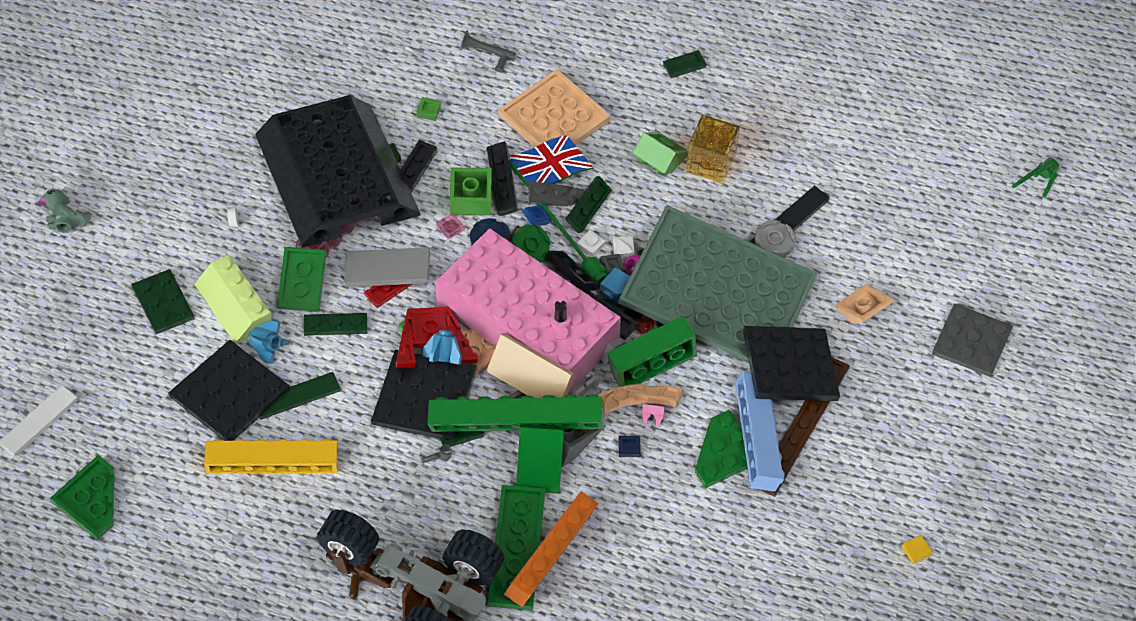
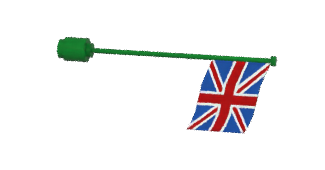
(551, 164)

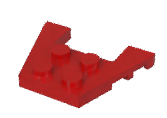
(421, 325)

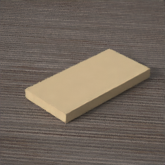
(528, 369)

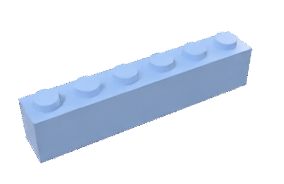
(759, 436)

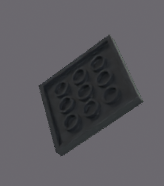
(791, 363)
(229, 391)
(407, 393)

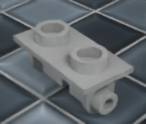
(586, 387)

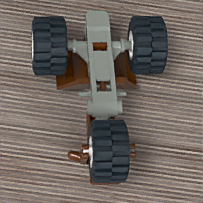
(431, 588)

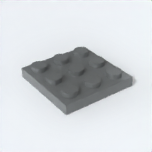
(972, 340)

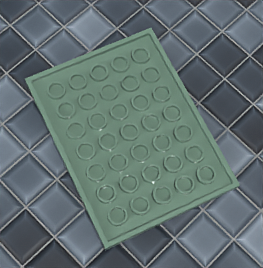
(714, 282)

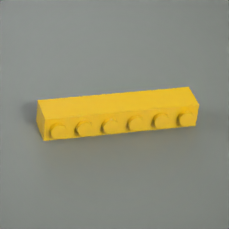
(271, 457)

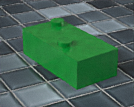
(646, 355)

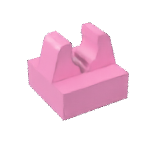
(648, 410)

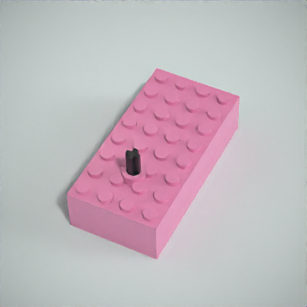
(509, 292)

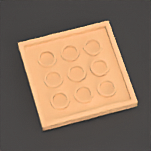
(554, 110)

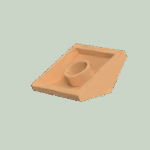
(863, 304)

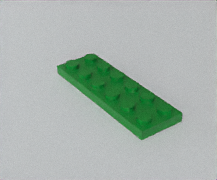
(518, 538)

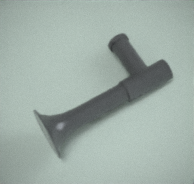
(503, 53)

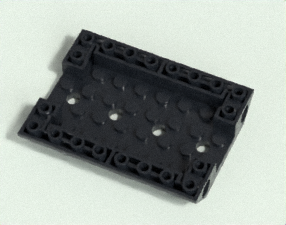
(308, 172)

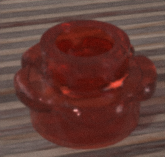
(643, 329)

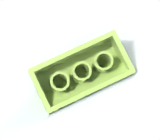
(232, 298)

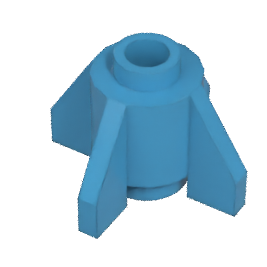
(264, 339)
(443, 348)

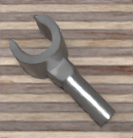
(440, 455)

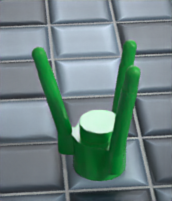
(1046, 170)

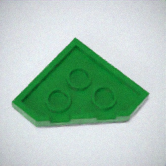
(722, 450)
(89, 497)

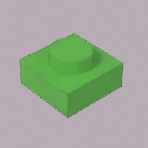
(428, 108)

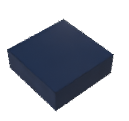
(629, 446)

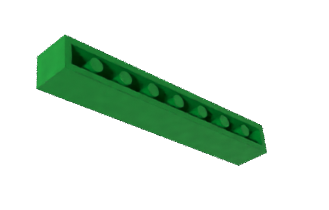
(510, 413)

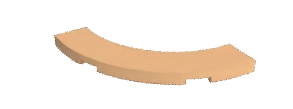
(640, 394)

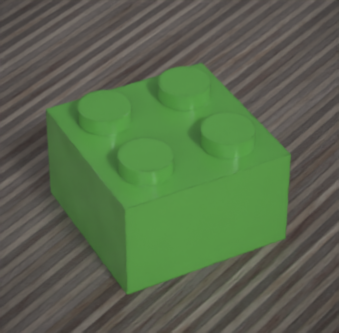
(470, 191)

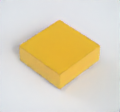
(917, 549)

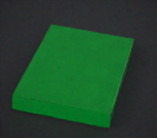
(301, 279)
(540, 457)

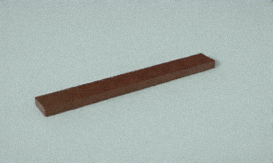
(804, 426)

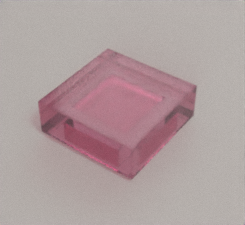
(450, 226)

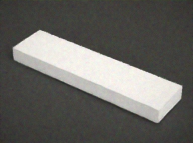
(38, 421)

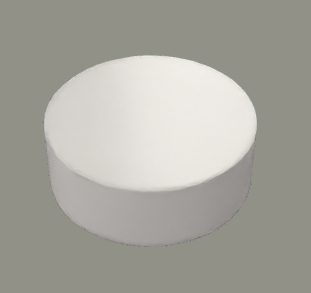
(233, 217)

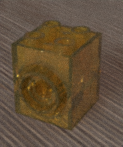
(712, 149)

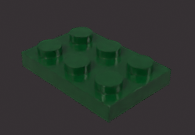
(162, 301)

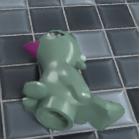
(62, 216)

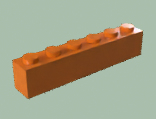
(551, 549)

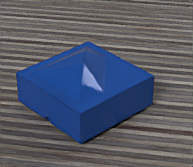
(536, 215)

